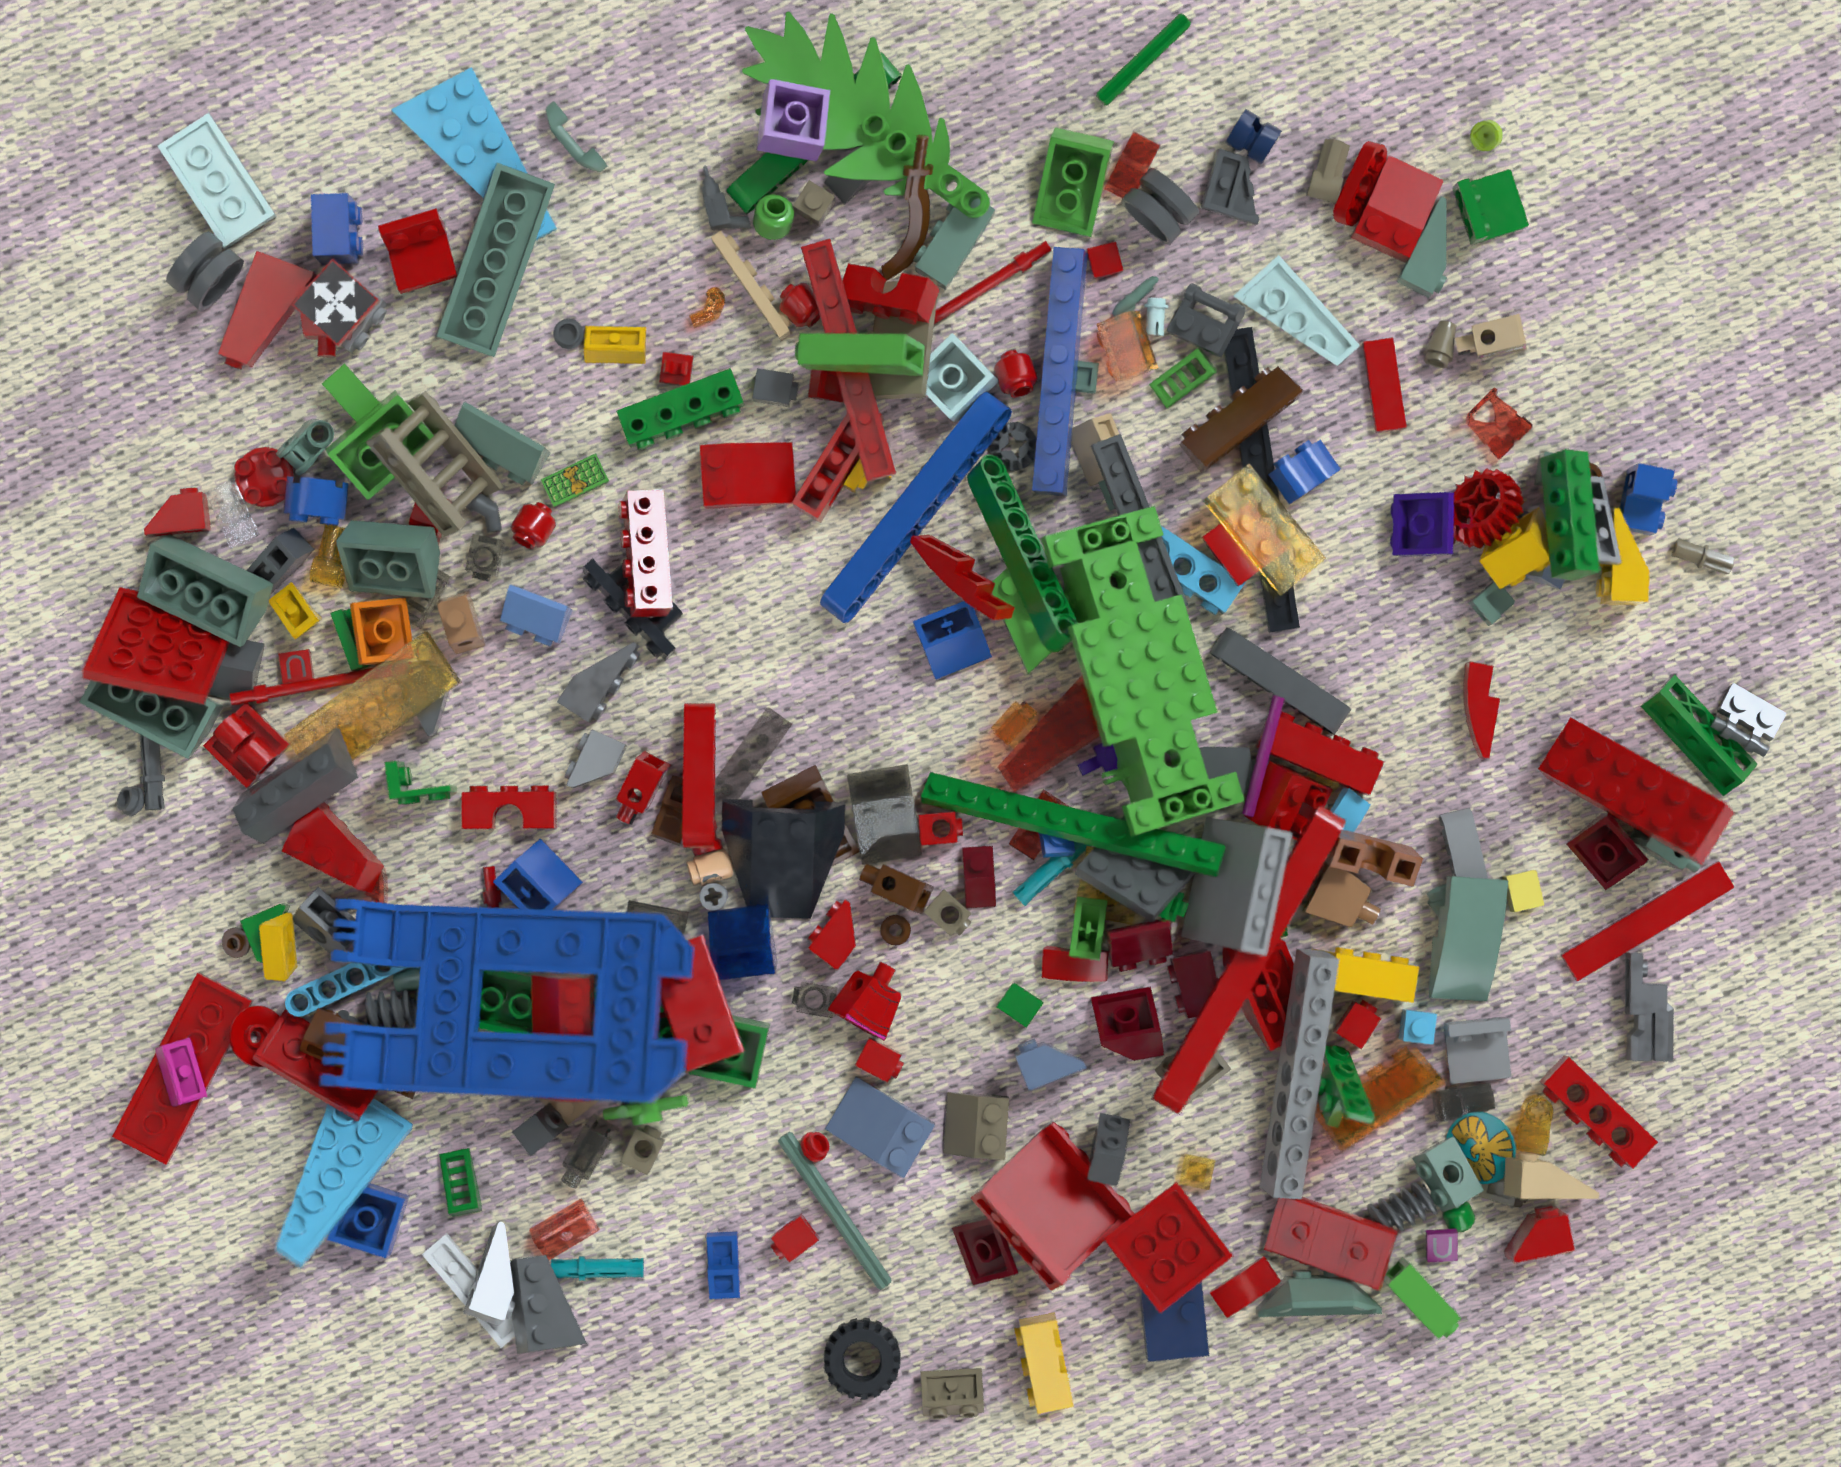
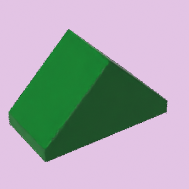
(252, 924)

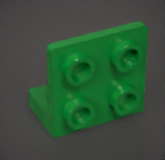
(1490, 206)
(399, 779)

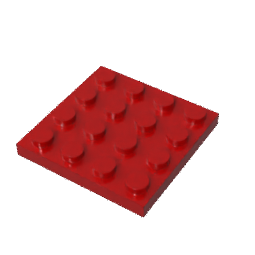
(154, 651)

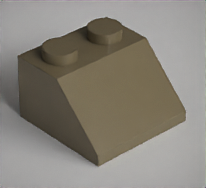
(976, 1125)

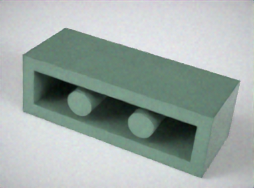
(951, 244)

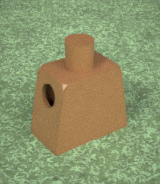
(460, 622)
(1341, 898)

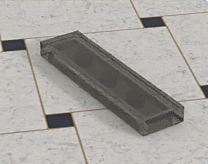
(749, 758)

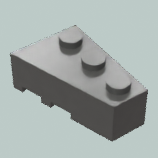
(541, 1310)

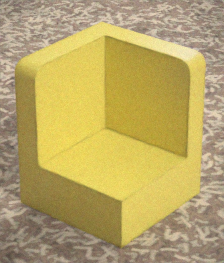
(1523, 891)

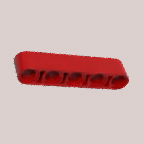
(699, 775)

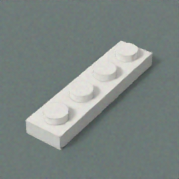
(460, 1275)

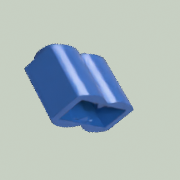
(1304, 471)

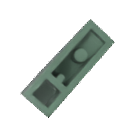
(1428, 260)

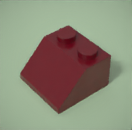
(1195, 980)

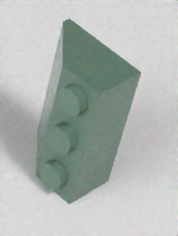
(501, 445)
(390, 558)

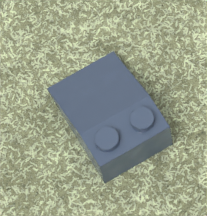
(880, 1127)

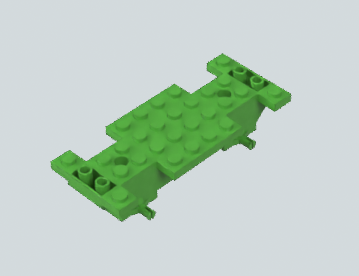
(1139, 671)

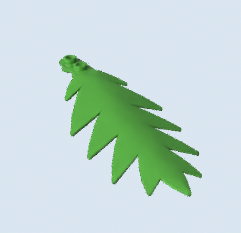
(862, 113)

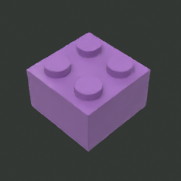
(793, 120)

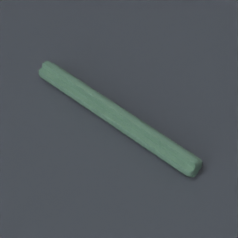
(835, 1211)

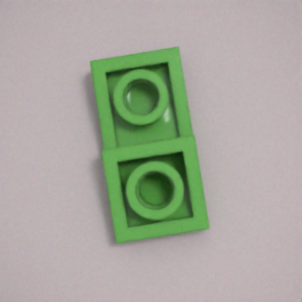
(350, 392)

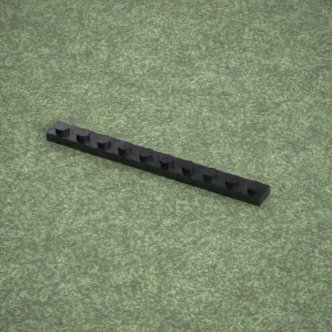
(1257, 451)

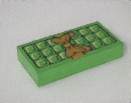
(575, 480)

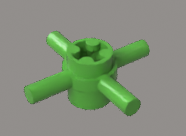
(645, 1112)

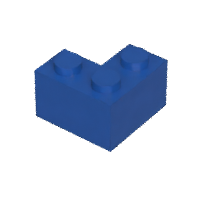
(1642, 497)

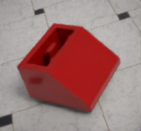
(1288, 799)

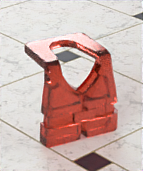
(1504, 431)

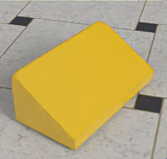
(615, 345)
(278, 947)

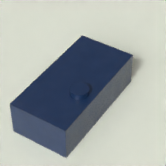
(1177, 1330)

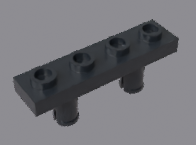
(649, 628)

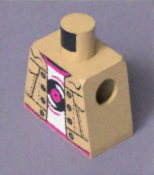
(1507, 333)

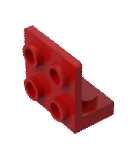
(418, 250)

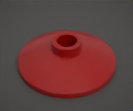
(251, 1019)

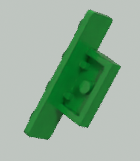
(1342, 1089)

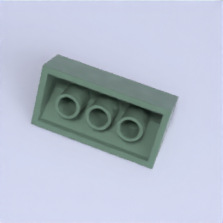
(204, 589)
(163, 719)

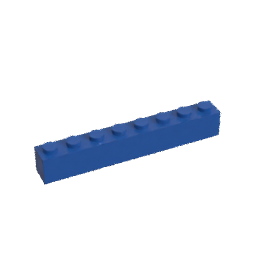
(1060, 371)

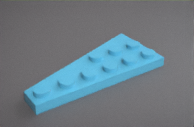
(464, 132)

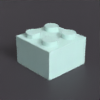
(956, 378)

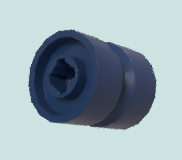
(1253, 136)

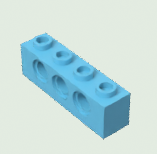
(1201, 565)

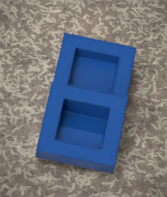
(723, 1265)

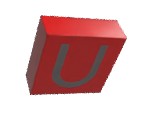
(296, 666)

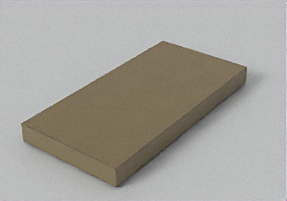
(903, 386)

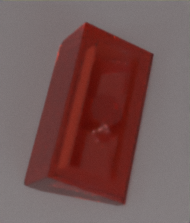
(564, 1229)

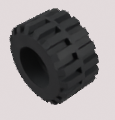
(854, 1384)

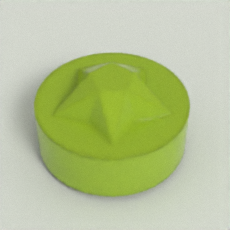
(1486, 135)

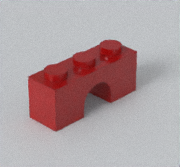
(910, 299)
(481, 806)

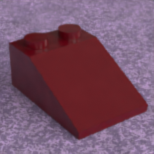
(1139, 943)

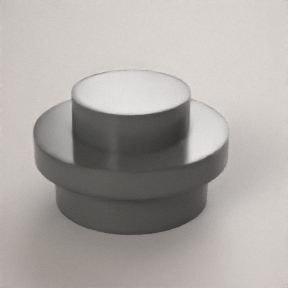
(568, 333)
(130, 800)

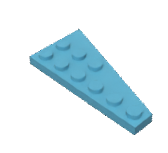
(336, 1173)

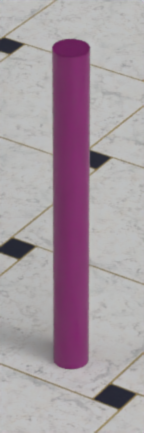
(1263, 755)

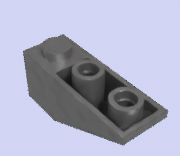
(591, 686)

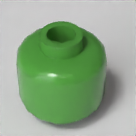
(773, 217)

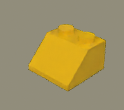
(1518, 552)

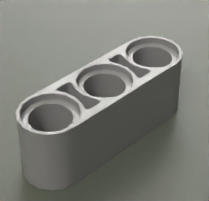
(1463, 844)

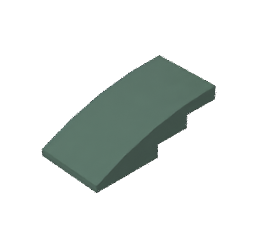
(1468, 938)

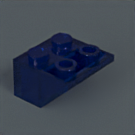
(742, 942)

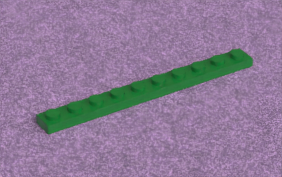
(1072, 824)

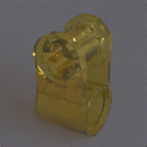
(1531, 1130)

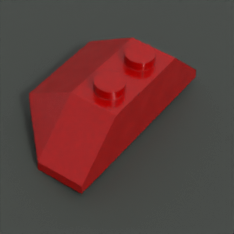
(1269, 997)

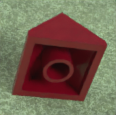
(1607, 851)
(984, 1251)

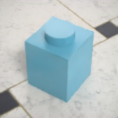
(1417, 1026)

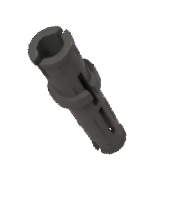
(152, 774)

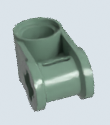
(304, 446)

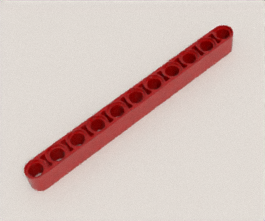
(1246, 967)

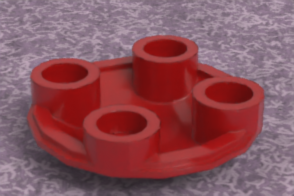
(262, 477)

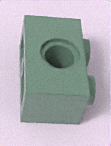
(1462, 1180)

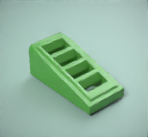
(1204, 362)

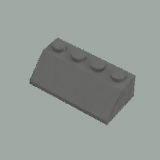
(295, 788)

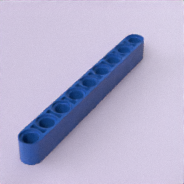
(915, 507)

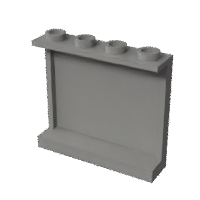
(1242, 900)

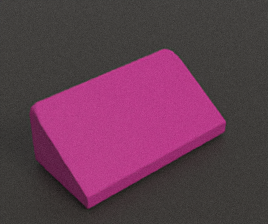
(180, 1072)

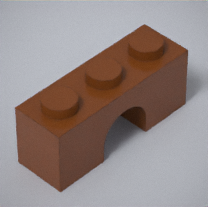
(1389, 859)

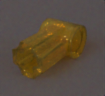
(327, 566)

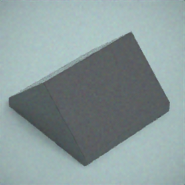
(238, 669)

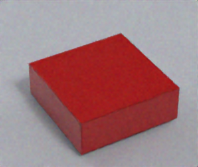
(1104, 260)

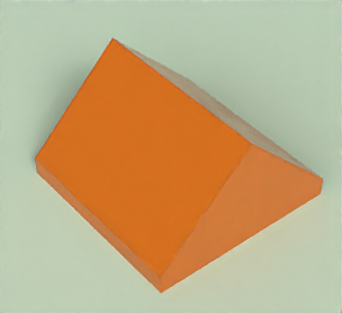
(380, 629)

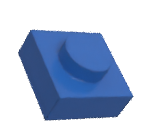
(1055, 846)

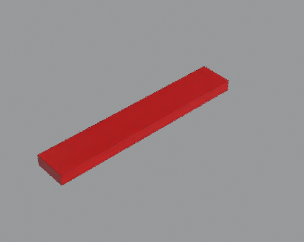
(1647, 921)

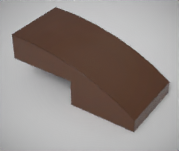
(669, 820)

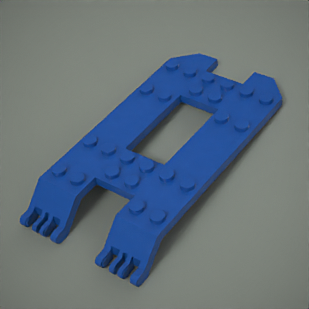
(454, 949)

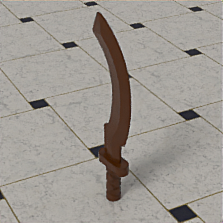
(919, 211)

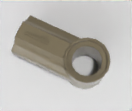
(1327, 178)

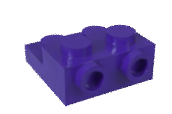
(1422, 524)

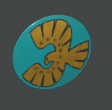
(1485, 1144)

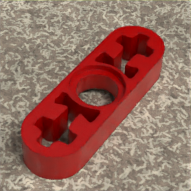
(1364, 171)

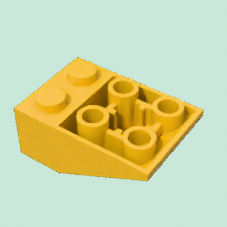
(1629, 580)

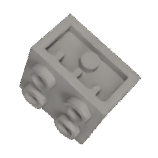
(1477, 1049)

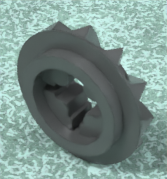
(1026, 452)

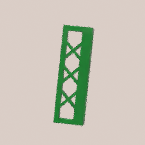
(1697, 738)

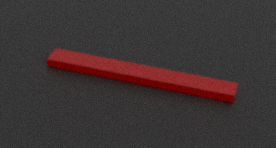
(855, 386)

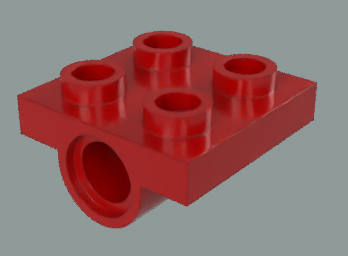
(246, 744)

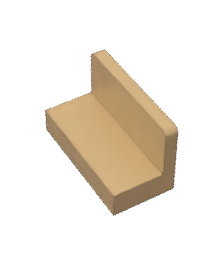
(1087, 434)

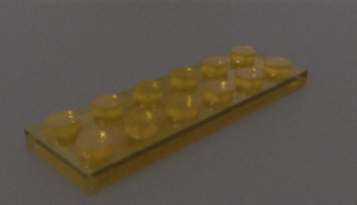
(381, 699)

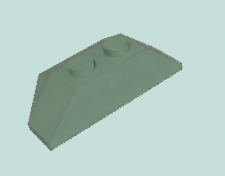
(1316, 1296)

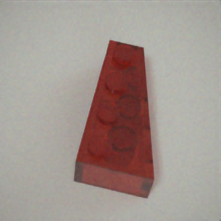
(1054, 738)

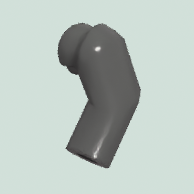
(489, 510)

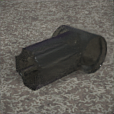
(1456, 1101)

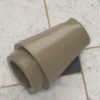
(1441, 345)

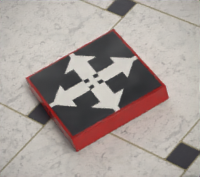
(335, 302)

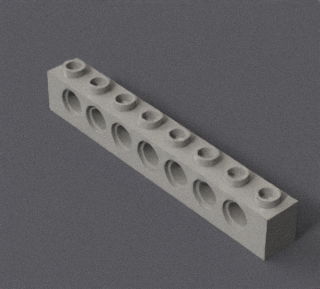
(1299, 1073)

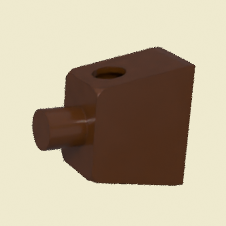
(908, 891)

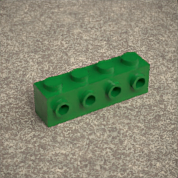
(681, 408)
(1569, 514)

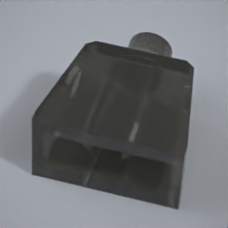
(593, 1144)

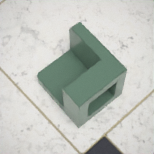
(1491, 603)

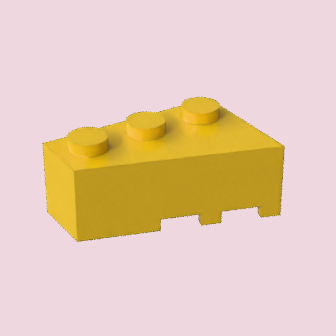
(1374, 976)
(1044, 1363)

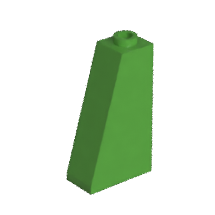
(861, 353)

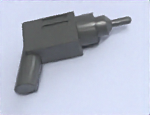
(717, 206)

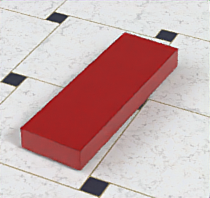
(1384, 385)

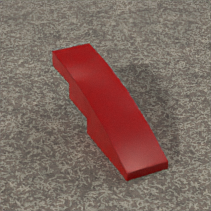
(956, 573)

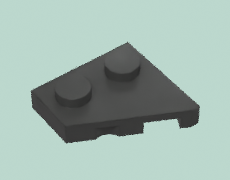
(1230, 188)

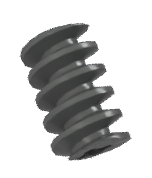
(391, 1010)
(1403, 1208)

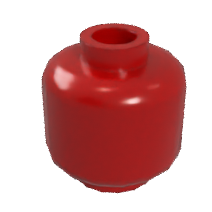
(800, 305)
(1015, 373)
(533, 525)

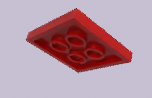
(1168, 1247)

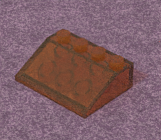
(1389, 1091)

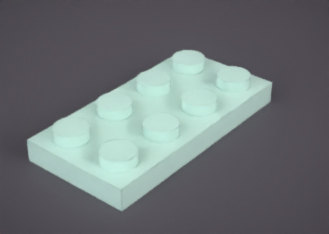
(216, 181)

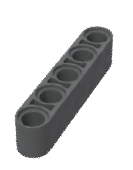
(1280, 680)

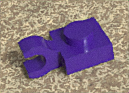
(1104, 758)

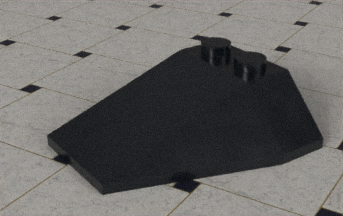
(782, 853)

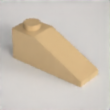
(1539, 1179)

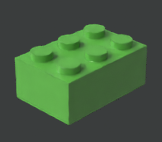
(357, 458)

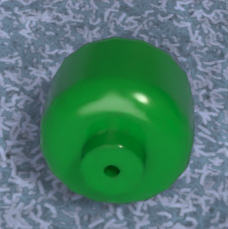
(1460, 1217)

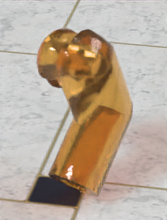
(712, 308)

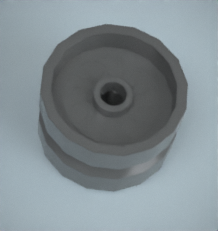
(1160, 206)
(204, 271)

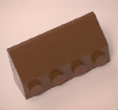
(1241, 418)

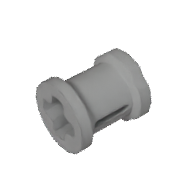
(709, 904)

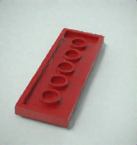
(205, 1018)

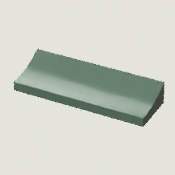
(495, 259)

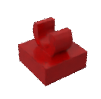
(676, 369)

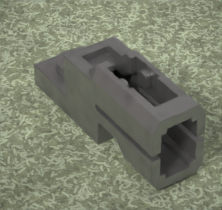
(1653, 1015)

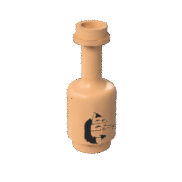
(710, 867)

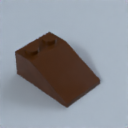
(801, 793)

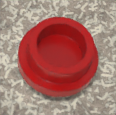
(815, 1146)

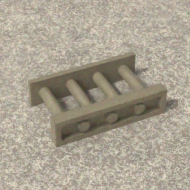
(414, 479)

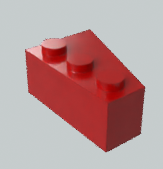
(331, 847)

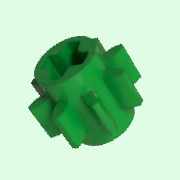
(1175, 908)

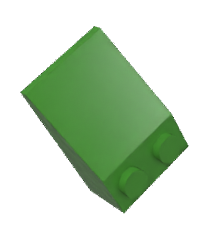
(1072, 181)

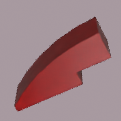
(1479, 707)

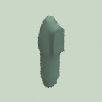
(1129, 301)

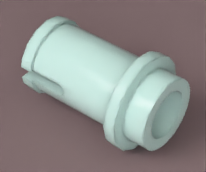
(1155, 316)

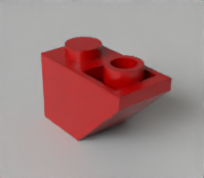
(837, 937)

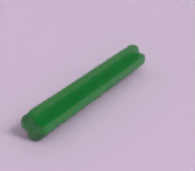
(1143, 59)

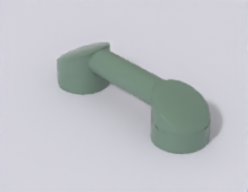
(590, 159)

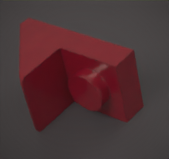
(979, 877)

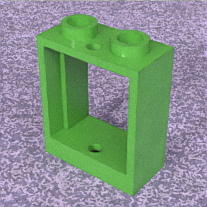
(1422, 1299)

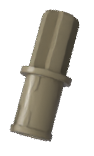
(1703, 556)

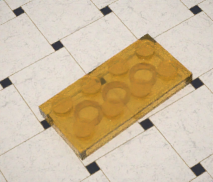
(1264, 529)

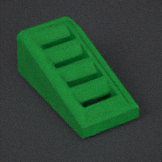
(470, 1180)

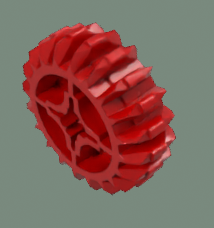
(1488, 515)

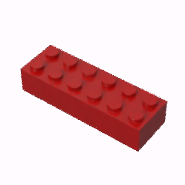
(1636, 791)

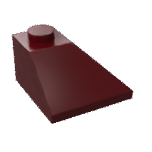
(1129, 1023)

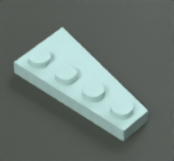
(1293, 307)

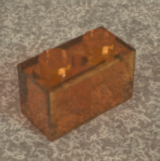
(1126, 346)
(1015, 724)

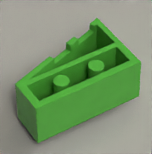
(1020, 625)

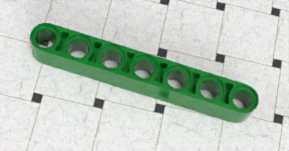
(776, 169)
(1022, 552)

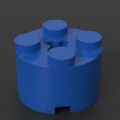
(315, 499)

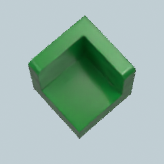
(1019, 1004)

